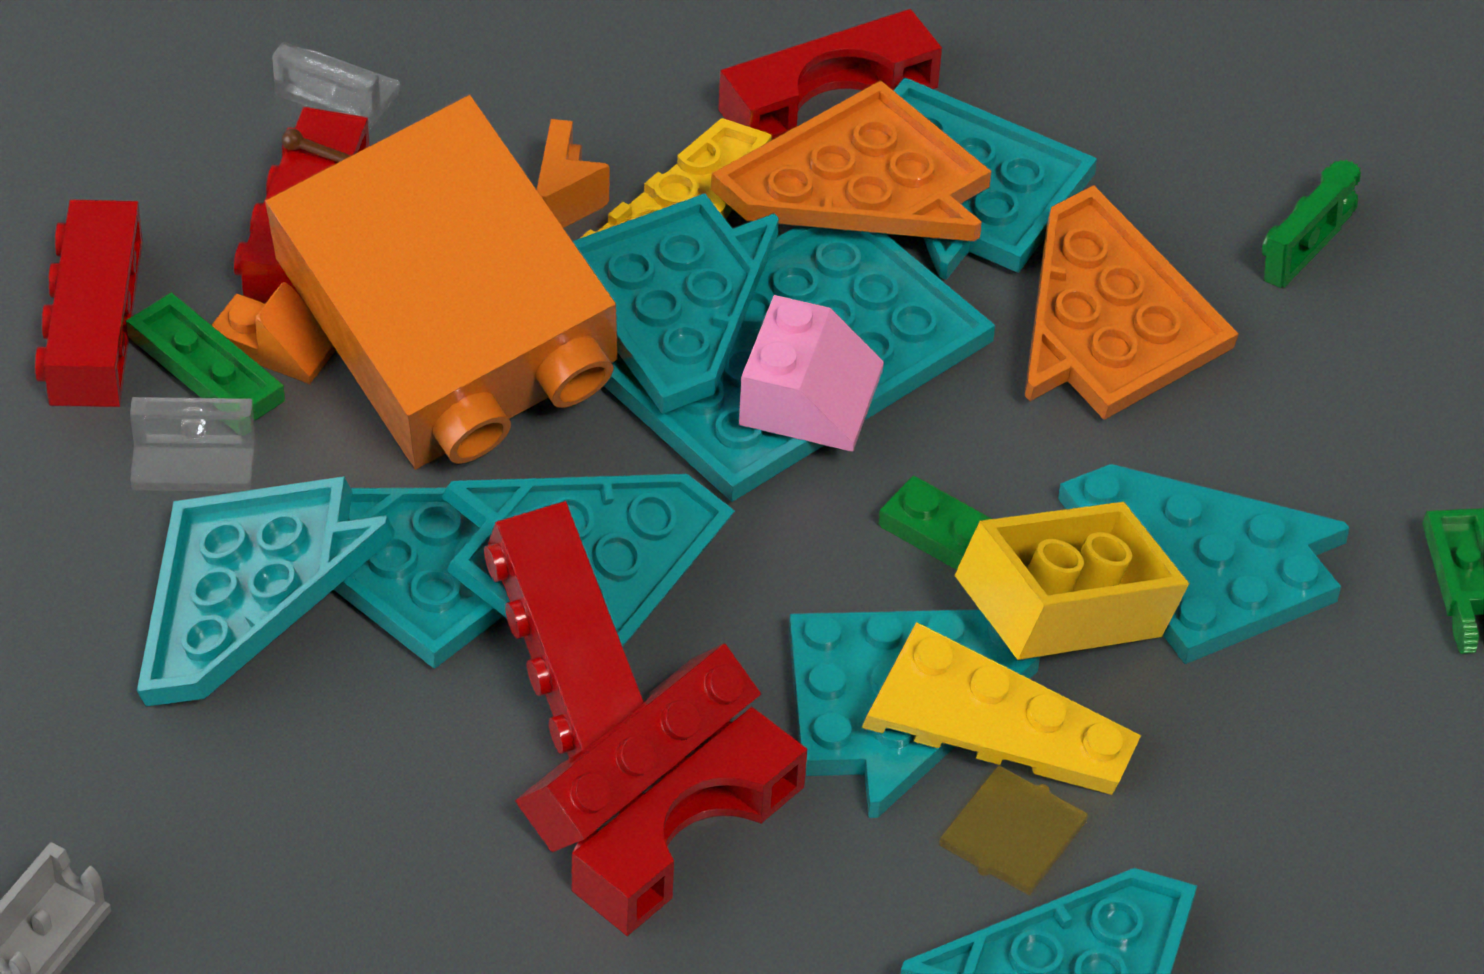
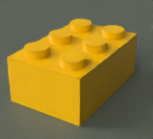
(1070, 579)

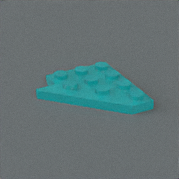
(1025, 181)
(680, 293)
(633, 528)
(1243, 557)
(242, 575)
(407, 580)
(839, 673)
(1107, 928)

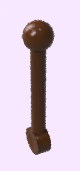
(293, 140)

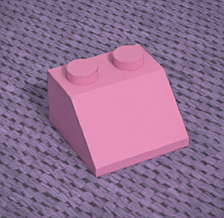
(808, 376)

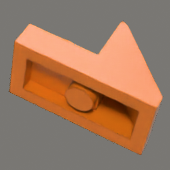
(566, 182)
(277, 333)

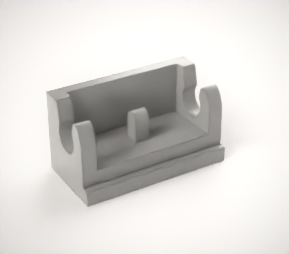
(49, 915)

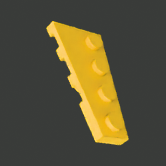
(692, 173)
(979, 705)

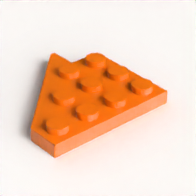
(861, 169)
(1114, 311)

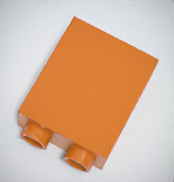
(446, 284)

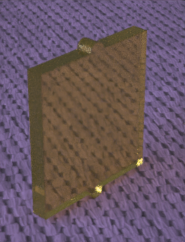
(1013, 830)

